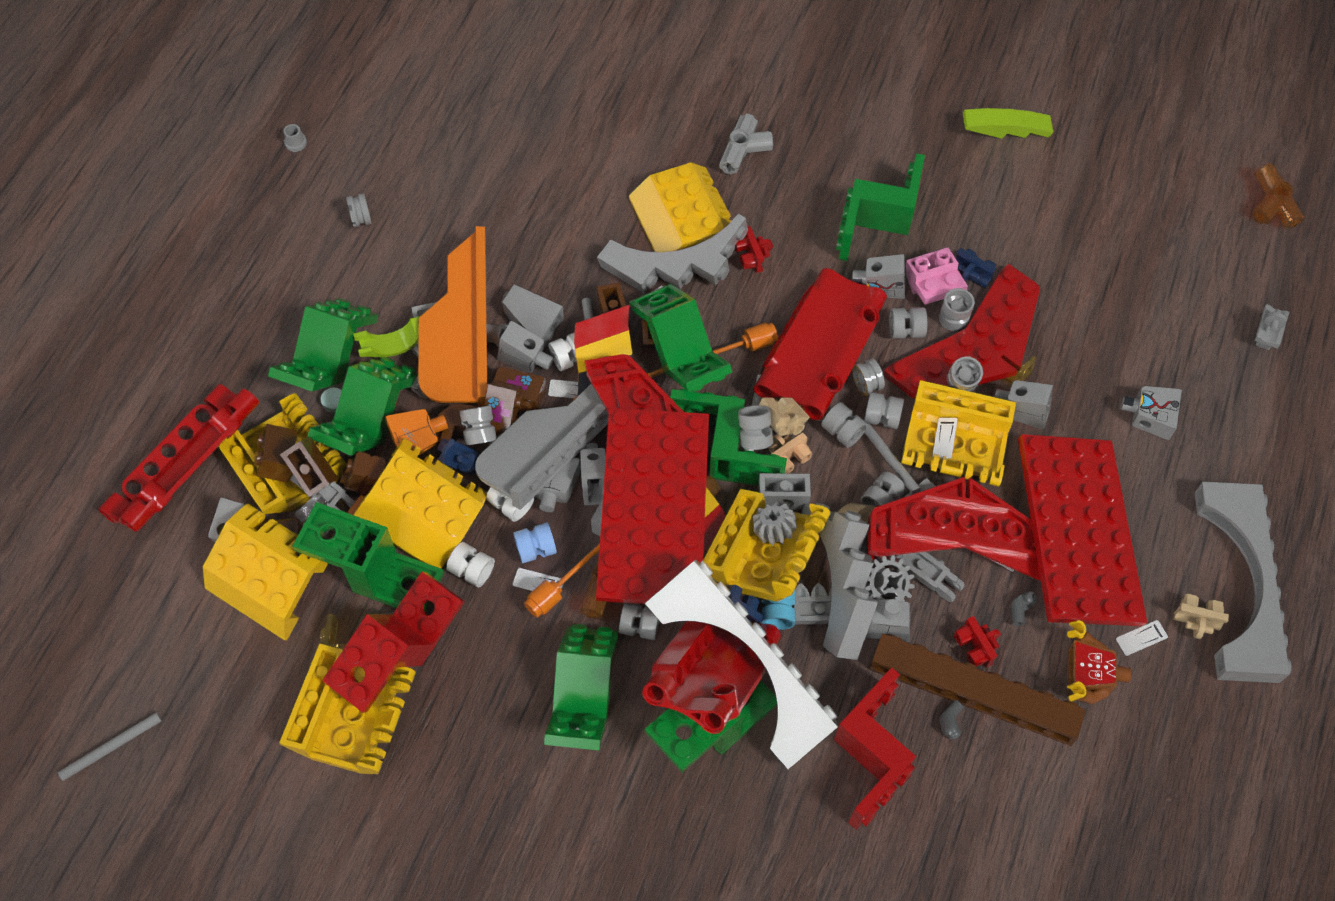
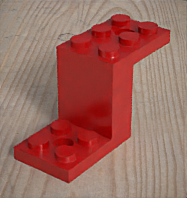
(393, 641)
(875, 749)

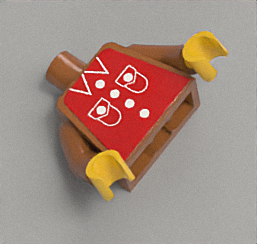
(1092, 667)

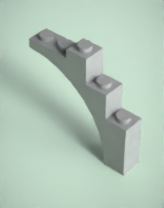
(676, 267)
(850, 603)

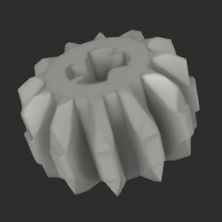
(774, 523)

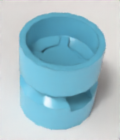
(779, 613)

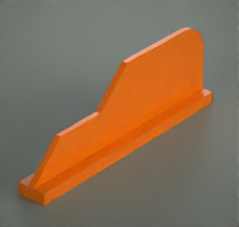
(454, 330)

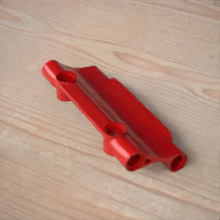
(821, 342)
(225, 417)
(707, 674)

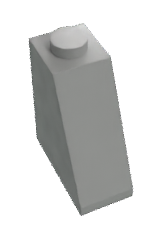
(532, 312)

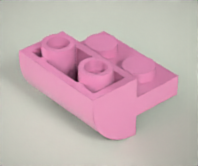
(934, 275)

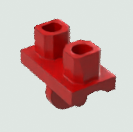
(757, 250)
(982, 639)

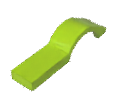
(391, 343)

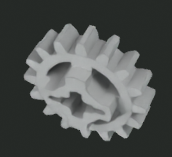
(895, 580)

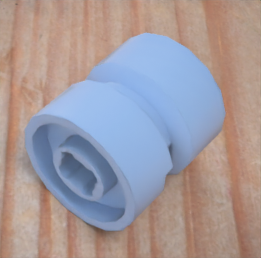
(535, 542)

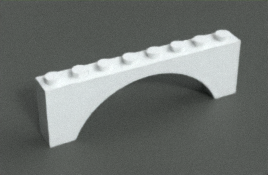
(801, 717)

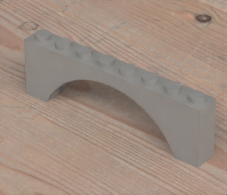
(1242, 515)

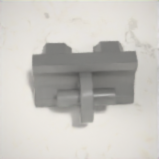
(1271, 327)

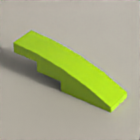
(1007, 121)

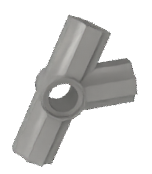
(744, 141)

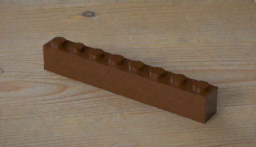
(979, 689)

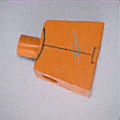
(416, 428)

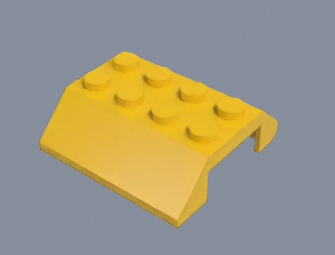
(679, 208)
(979, 433)
(270, 494)
(422, 505)
(756, 566)
(259, 570)
(334, 730)

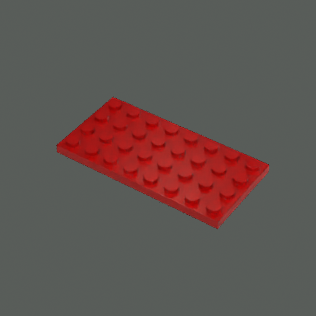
(651, 501)
(1081, 531)

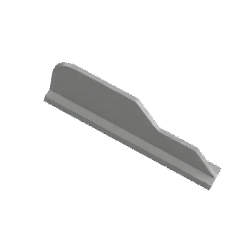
(540, 446)

